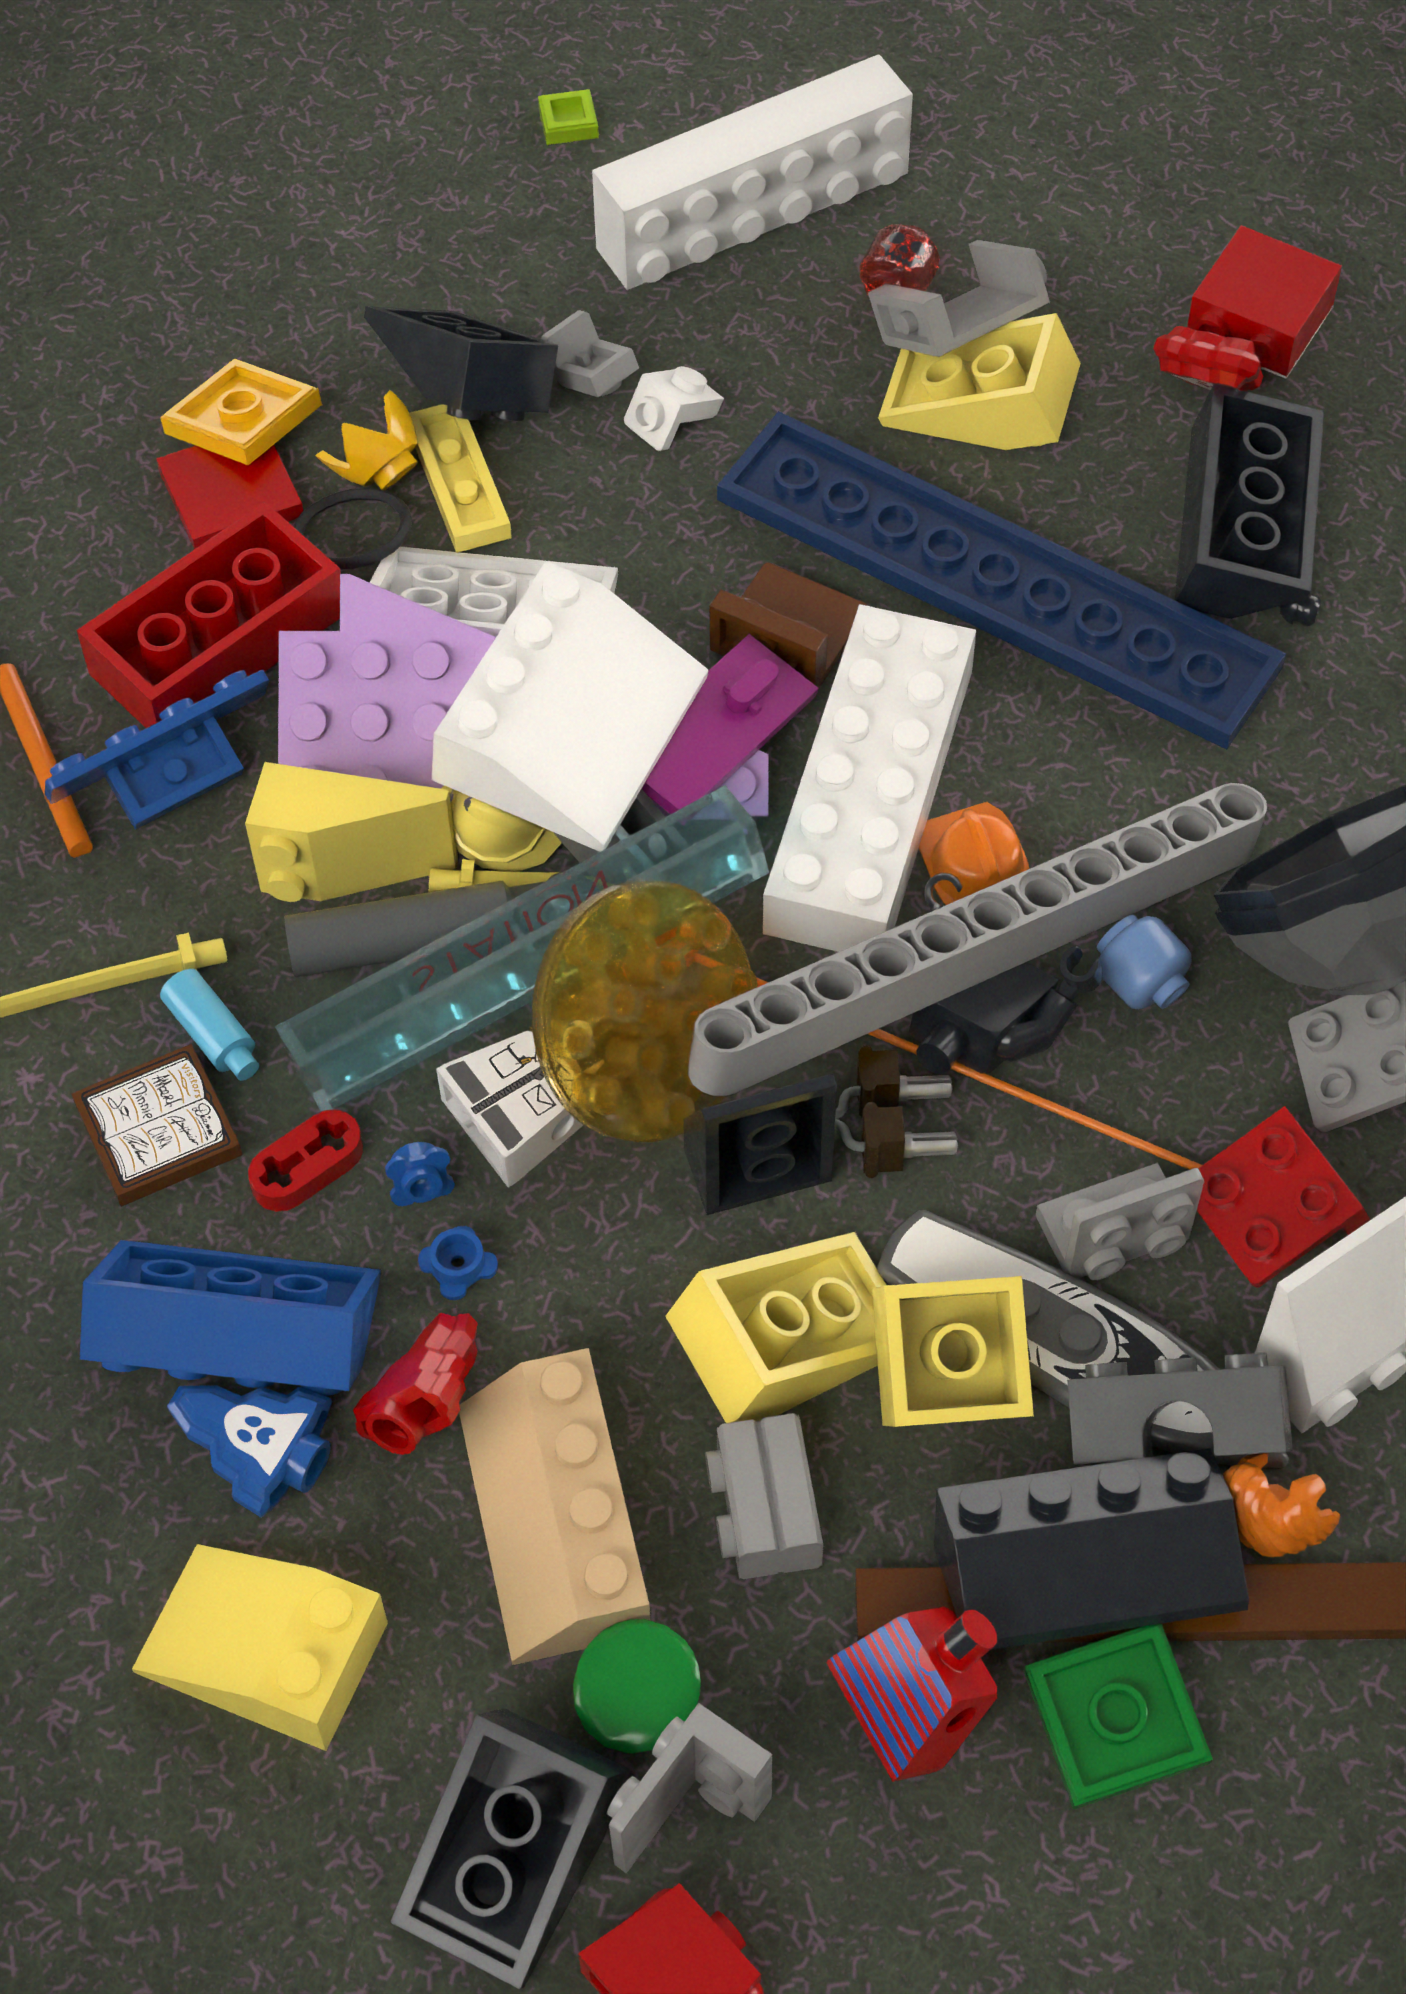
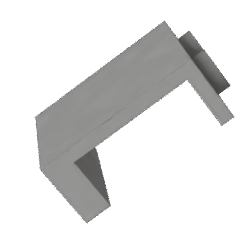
(921, 322)

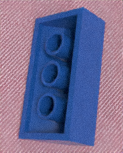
(228, 1316)

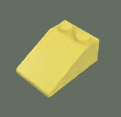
(990, 392)
(344, 833)
(780, 1326)
(265, 1641)

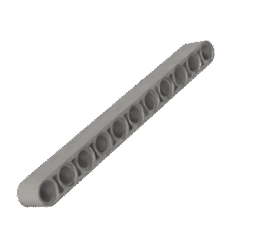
(971, 940)

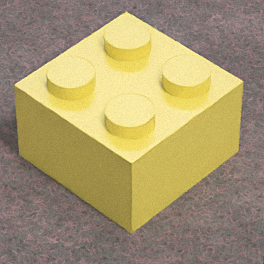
(952, 1351)

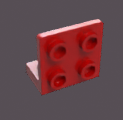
(1274, 1198)

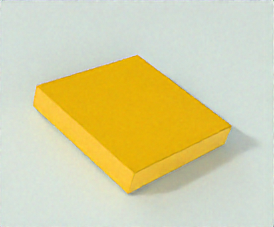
(241, 411)

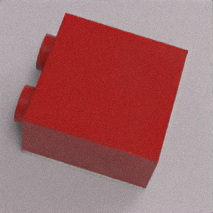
(1266, 296)

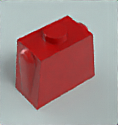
(671, 1950)

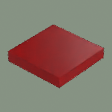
(218, 491)

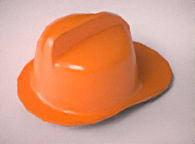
(973, 846)

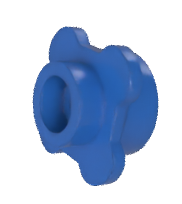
(419, 1173)
(453, 1244)

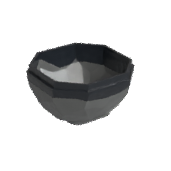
(1328, 901)

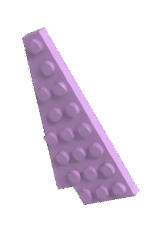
(384, 682)

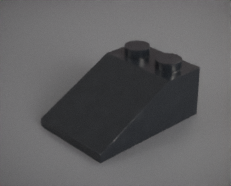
(468, 361)
(762, 1144)
(509, 1844)

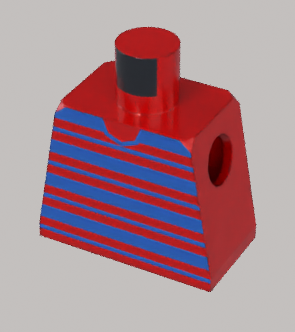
(919, 1686)

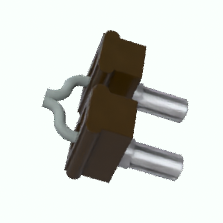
(882, 1129)

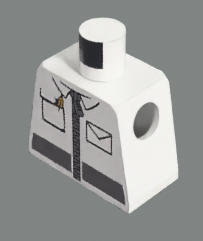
(506, 1105)

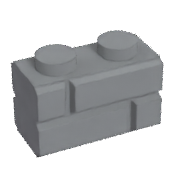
(767, 1496)

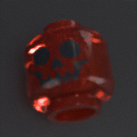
(899, 257)

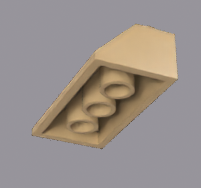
(552, 1507)

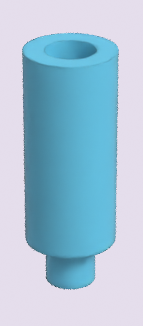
(210, 1023)

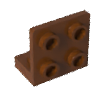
(790, 617)

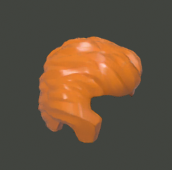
(1271, 1516)

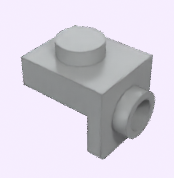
(585, 360)

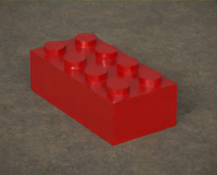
(211, 615)

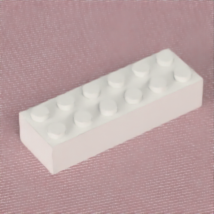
(752, 171)
(869, 780)

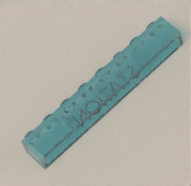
(494, 960)

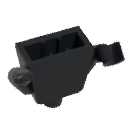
(1000, 1017)

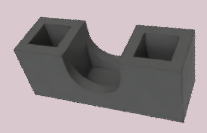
(1117, 1411)

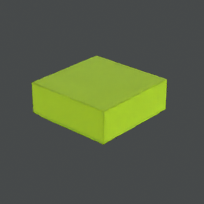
(568, 117)

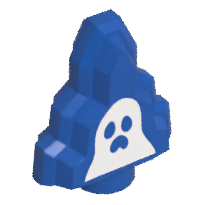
(257, 1439)

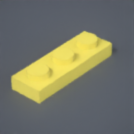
(459, 479)

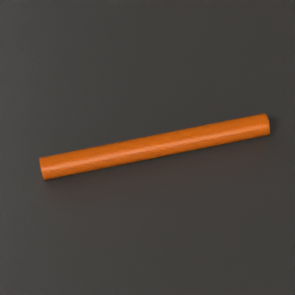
(42, 759)

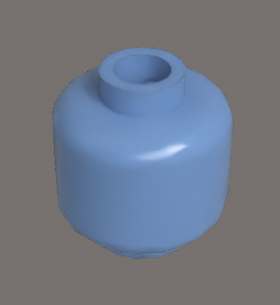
(1144, 962)

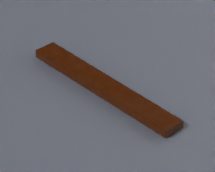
(1284, 1603)

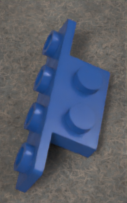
(168, 761)

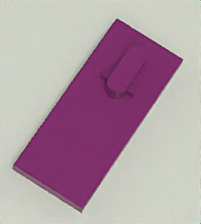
(731, 718)

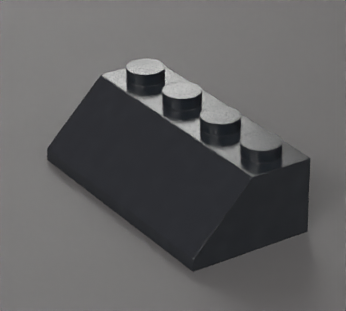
(1249, 504)
(1092, 1547)

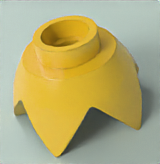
(377, 455)

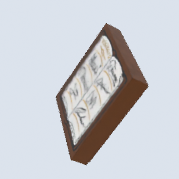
(156, 1124)

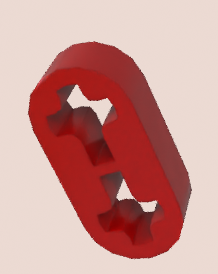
(305, 1160)

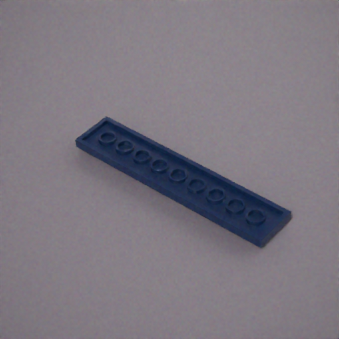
(1003, 579)

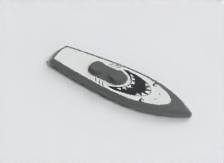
(1064, 1318)

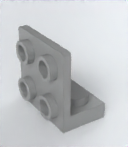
(1352, 1056)
(1121, 1220)
(703, 1749)

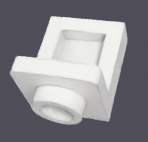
(667, 400)

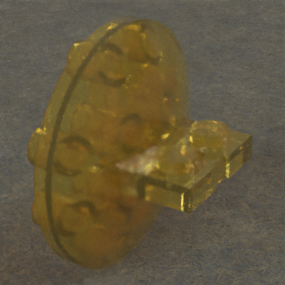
(623, 1005)

